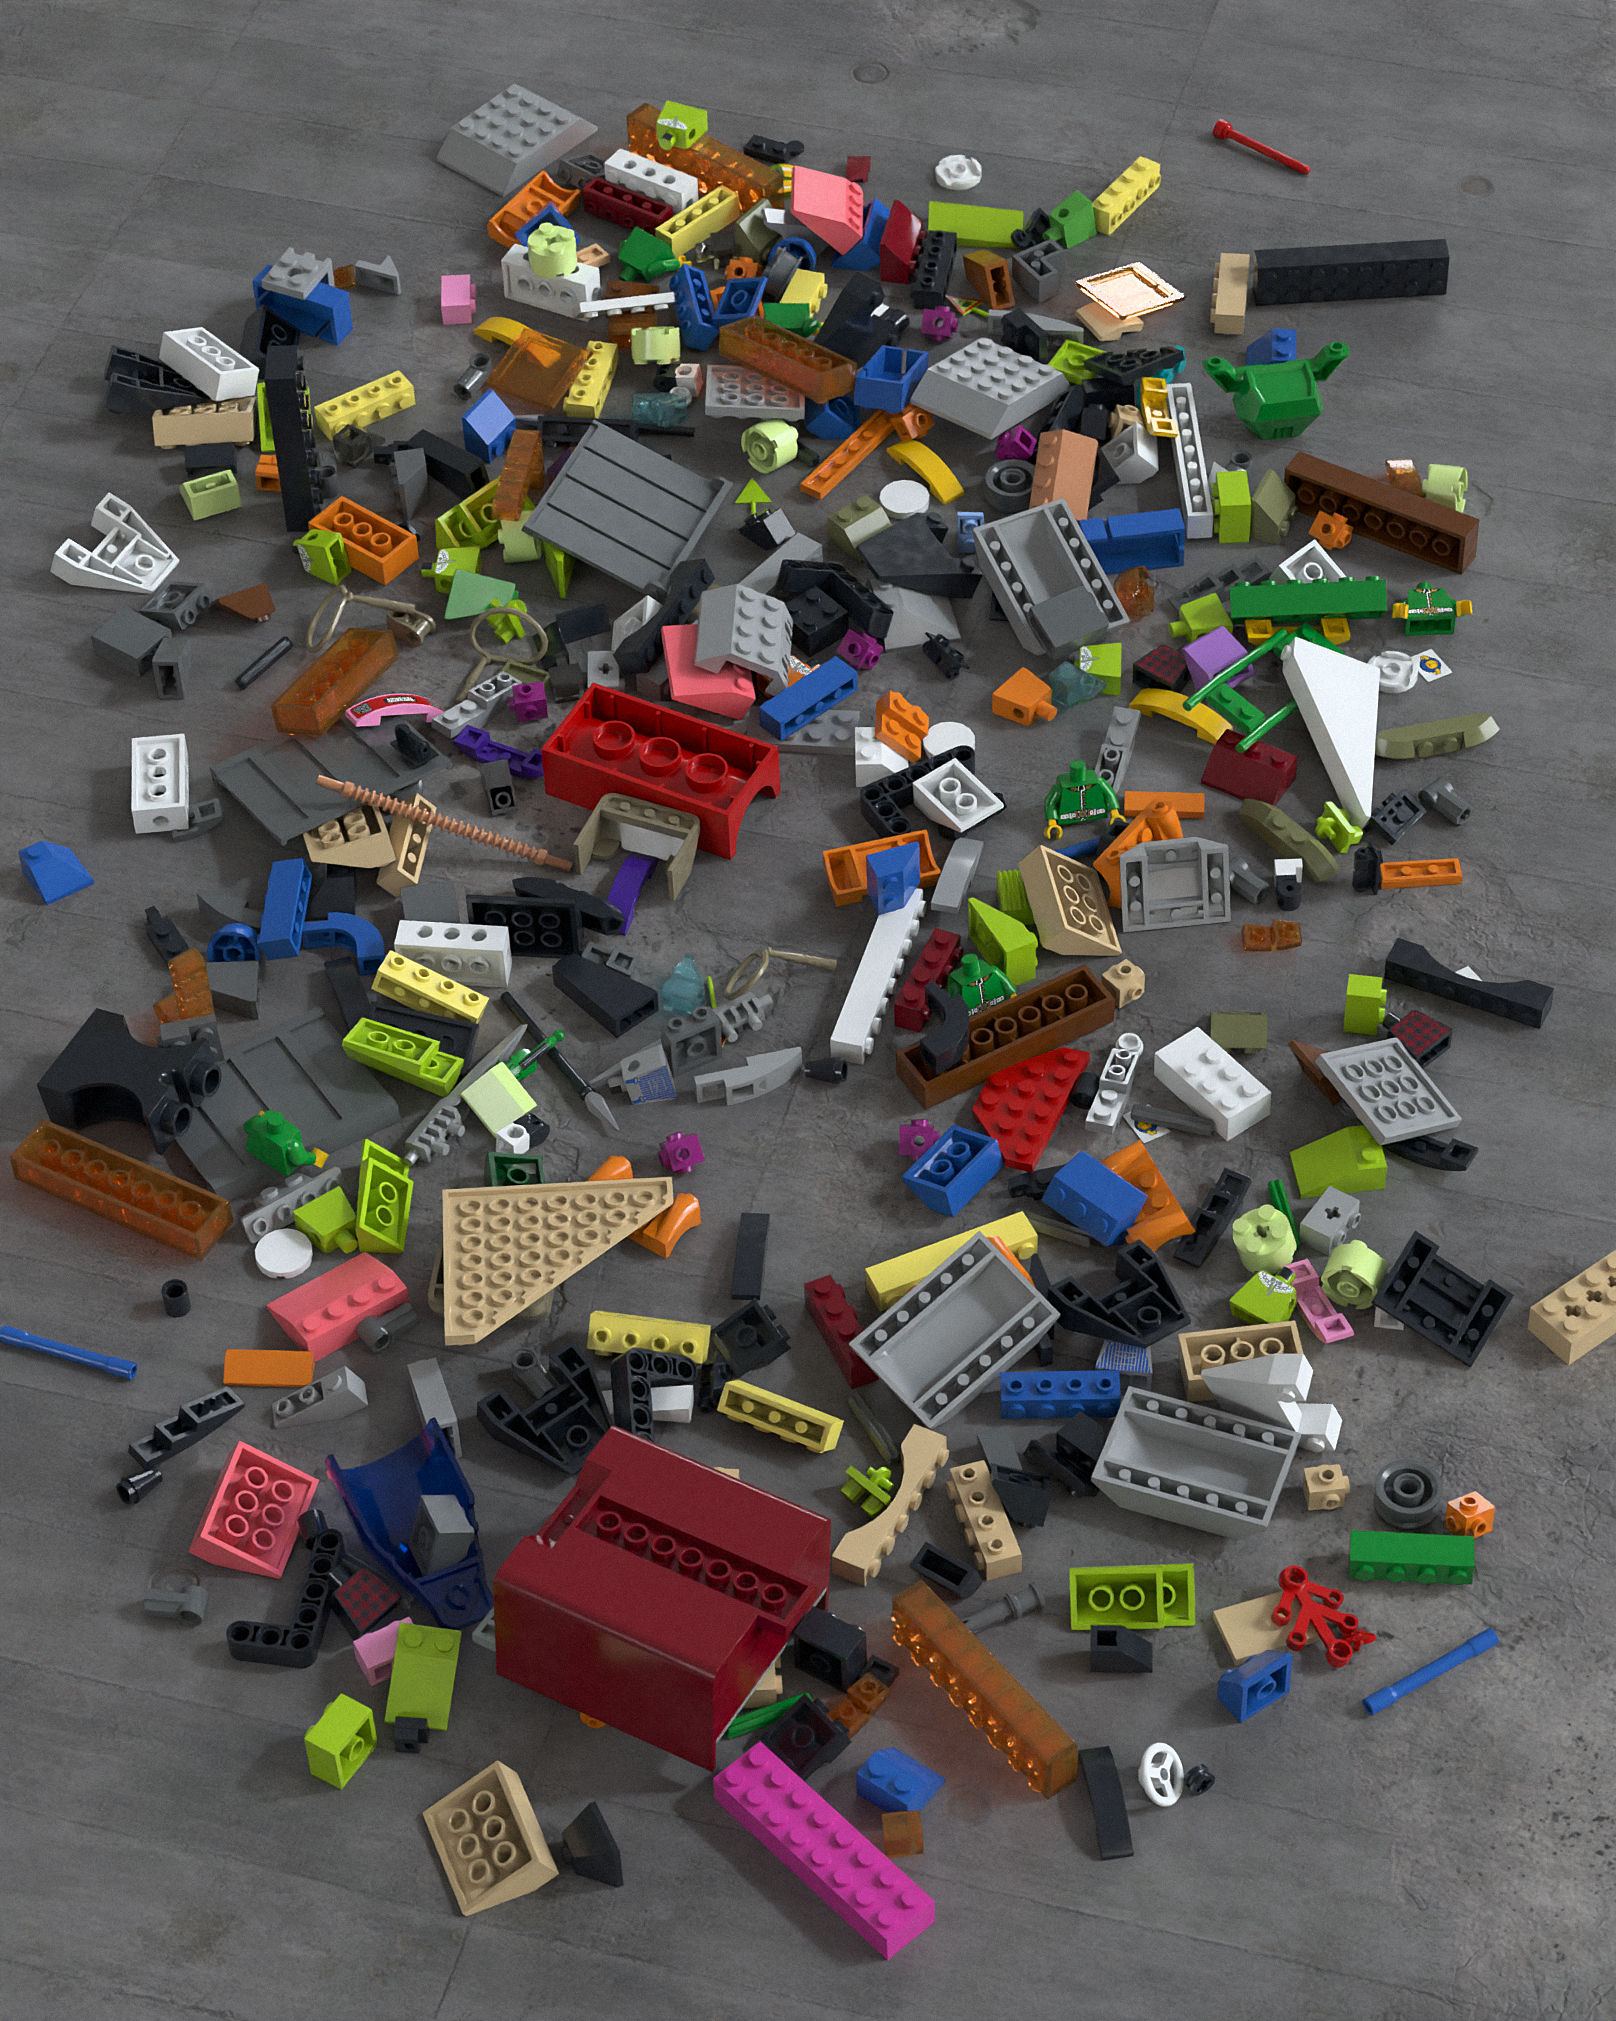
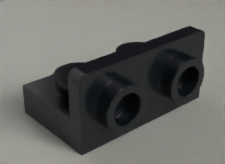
(1396, 817)

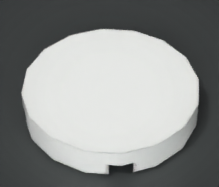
(958, 173)
(904, 499)
(1396, 671)
(947, 736)
(284, 1253)

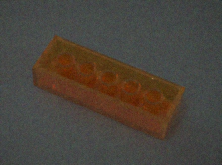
(787, 358)
(334, 682)

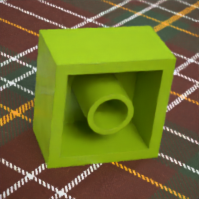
(1231, 506)
(340, 1741)

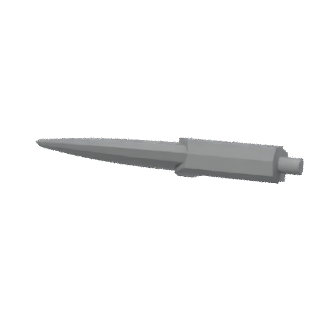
(731, 1015)
(449, 1112)

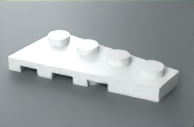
(617, 306)

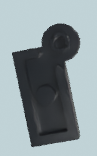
(772, 150)
(1033, 231)

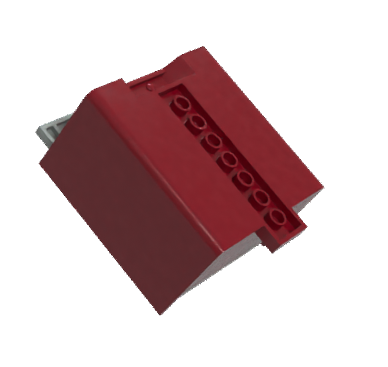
(657, 1595)

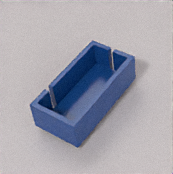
(314, 313)
(884, 384)
(1137, 539)

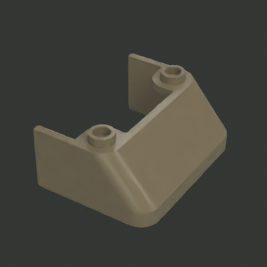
(643, 829)
(535, 1312)

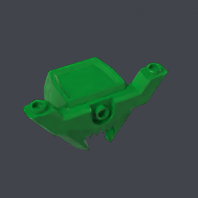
(1278, 397)

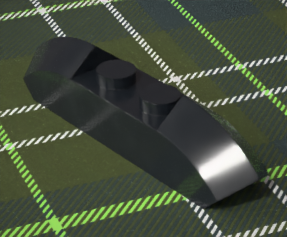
(1063, 415)
(597, 912)

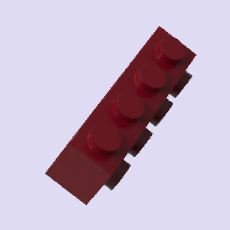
(624, 206)
(934, 964)
(838, 1328)

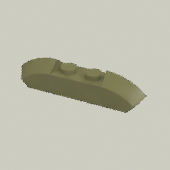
(1435, 737)
(1288, 839)

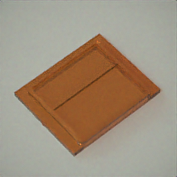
(1130, 290)
(538, 369)

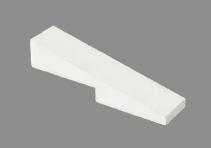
(668, 1403)

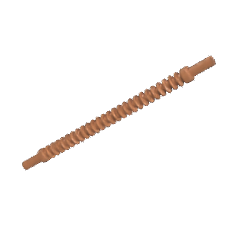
(348, 790)

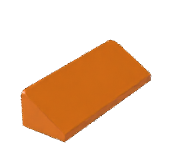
(268, 1368)

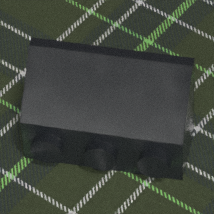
(263, 330)

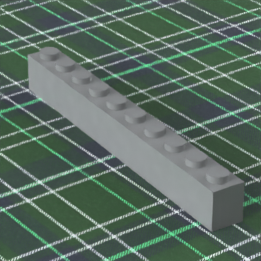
(763, 580)

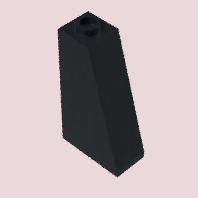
(450, 464)
(604, 994)

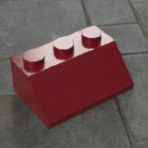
(900, 245)
(1256, 774)

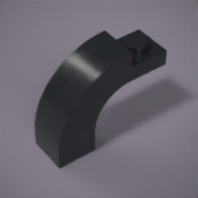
(948, 1043)

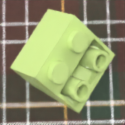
(211, 494)

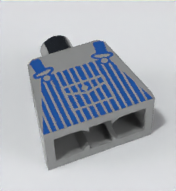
(645, 1077)
(1131, 1361)

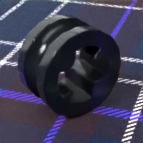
(1199, 1779)

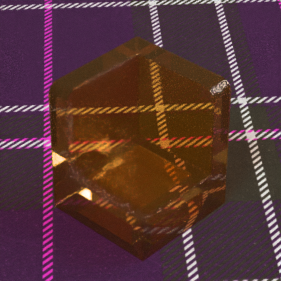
(902, 1834)

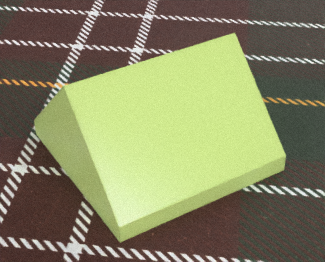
(498, 1098)

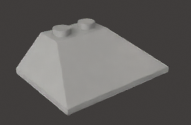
(914, 616)
(1174, 884)

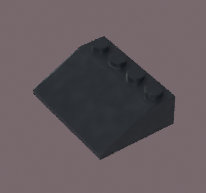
(534, 924)

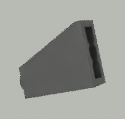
(172, 667)
(235, 987)

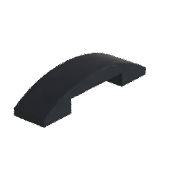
(1434, 1153)
(1107, 1802)

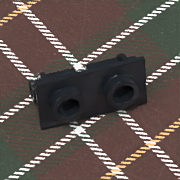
(939, 648)
(411, 746)
(1366, 868)
(714, 1373)

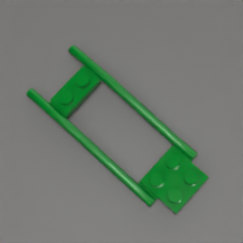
(1237, 708)

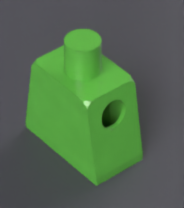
(1072, 221)

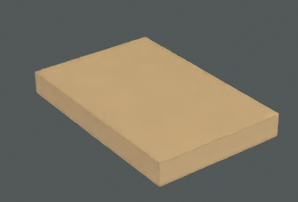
(1250, 1631)

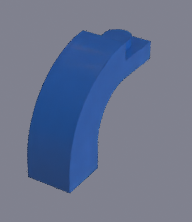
(350, 933)

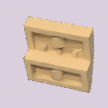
(1104, 323)

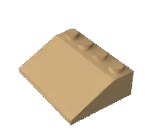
(206, 423)
(352, 840)
(1068, 905)
(490, 1840)

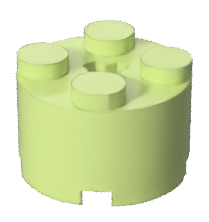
(552, 251)
(655, 344)
(770, 444)
(1446, 486)
(519, 545)
(1264, 1239)
(1353, 1275)

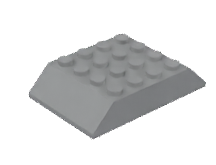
(511, 139)
(988, 388)
(1038, 558)
(956, 1332)
(1194, 1464)

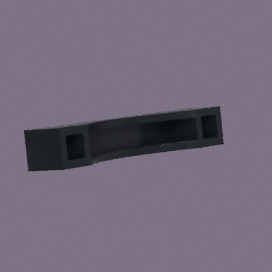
(645, 646)
(1518, 1001)

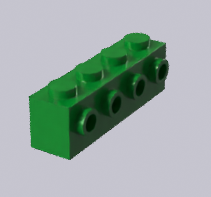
(1411, 1557)

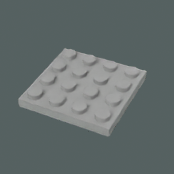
(749, 394)
(1388, 1091)

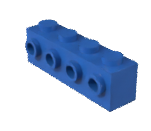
(693, 307)
(808, 698)
(284, 909)
(1059, 1394)

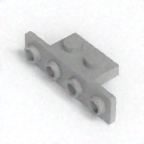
(277, 1203)

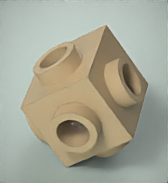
(1123, 418)
(1124, 982)
(1325, 1487)

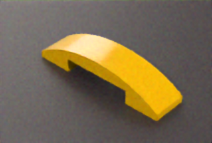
(500, 328)
(1154, 408)
(930, 467)
(1333, 629)
(1170, 704)

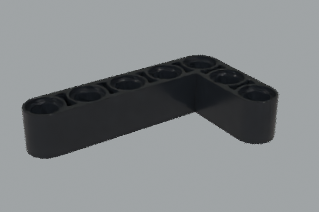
(843, 587)
(885, 797)
(632, 1380)
(308, 1617)

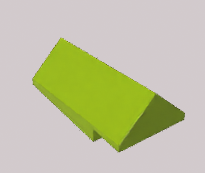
(976, 224)
(471, 520)
(403, 1056)
(382, 1200)
(1132, 1596)

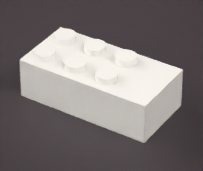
(209, 364)
(1212, 1083)

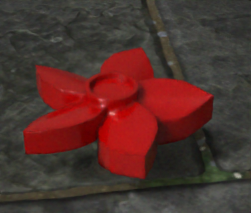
(1358, 1638)

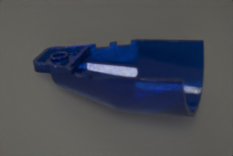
(382, 1510)

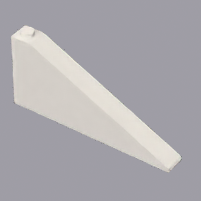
(1340, 712)

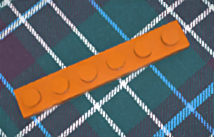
(848, 455)

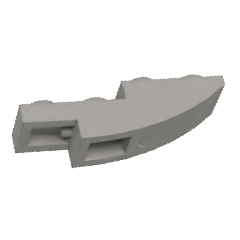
(481, 707)
(1118, 746)
(744, 1083)
(1112, 1092)

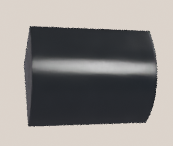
(946, 1571)

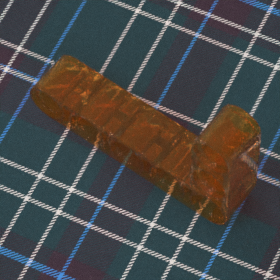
(521, 471)
(191, 989)

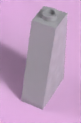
(433, 1400)

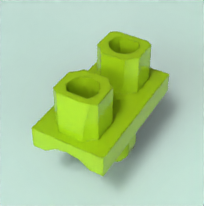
(507, 624)
(1335, 826)
(858, 1484)

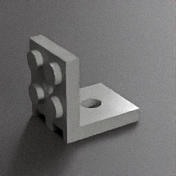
(305, 274)

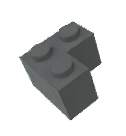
(1039, 269)

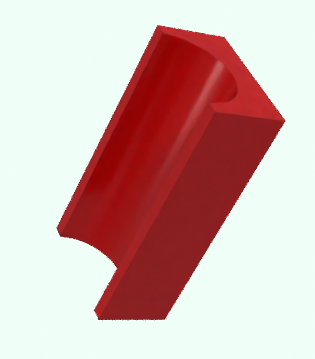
(662, 758)

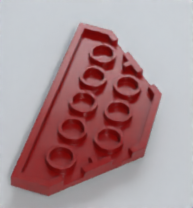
(1027, 1102)

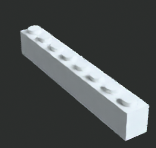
(1190, 463)
(876, 981)

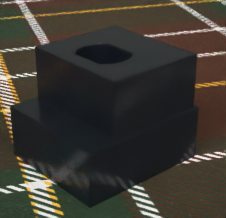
(410, 1734)

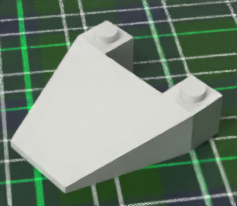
(127, 558)
(1267, 1393)

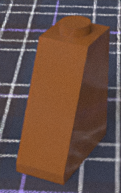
(990, 278)

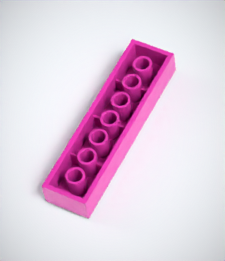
(824, 1850)

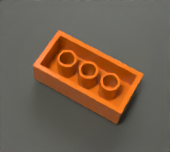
(370, 541)

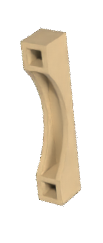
(862, 1550)

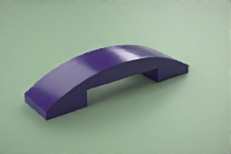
(478, 746)
(629, 884)

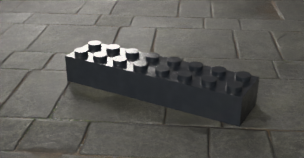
(1350, 272)
(292, 436)

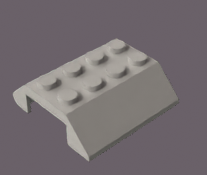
(744, 630)

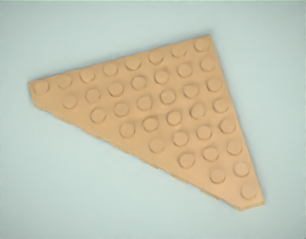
(524, 1240)

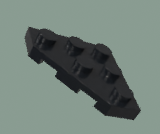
(1135, 365)

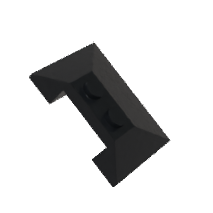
(1441, 1300)

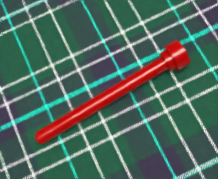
(1224, 130)

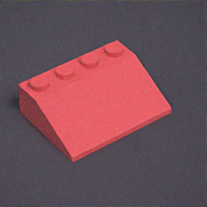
(828, 206)
(724, 693)
(330, 1307)
(253, 1513)

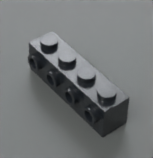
(934, 270)
(572, 429)

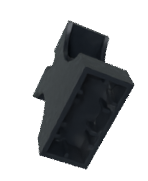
(118, 1079)

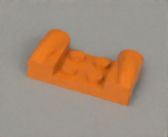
(526, 204)
(1154, 823)
(848, 870)
(1161, 1213)
(667, 1227)

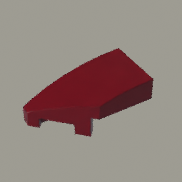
(858, 168)

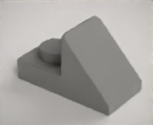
(379, 277)

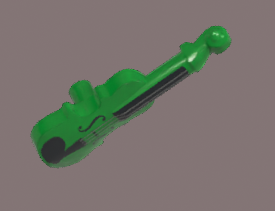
(525, 1061)

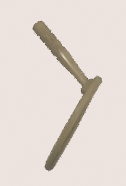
(347, 597)
(485, 658)
(764, 955)

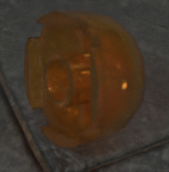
(1134, 592)

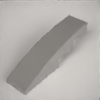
(1057, 330)
(956, 875)

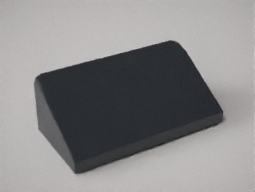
(583, 622)
(555, 648)

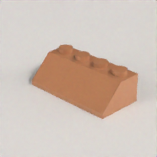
(1064, 471)

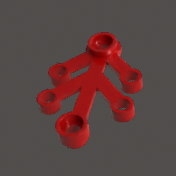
(1314, 1613)

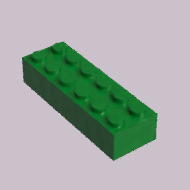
(1309, 601)

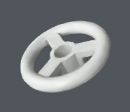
(1158, 1775)

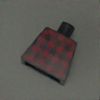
(1162, 669)
(1420, 1035)
(361, 1599)

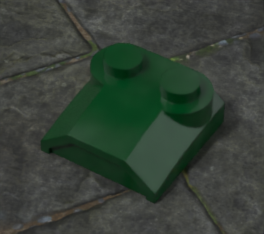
(513, 1169)

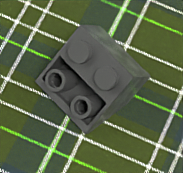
(410, 482)

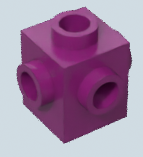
(931, 320)
(1015, 444)
(860, 650)
(528, 701)
(908, 1132)
(689, 1152)

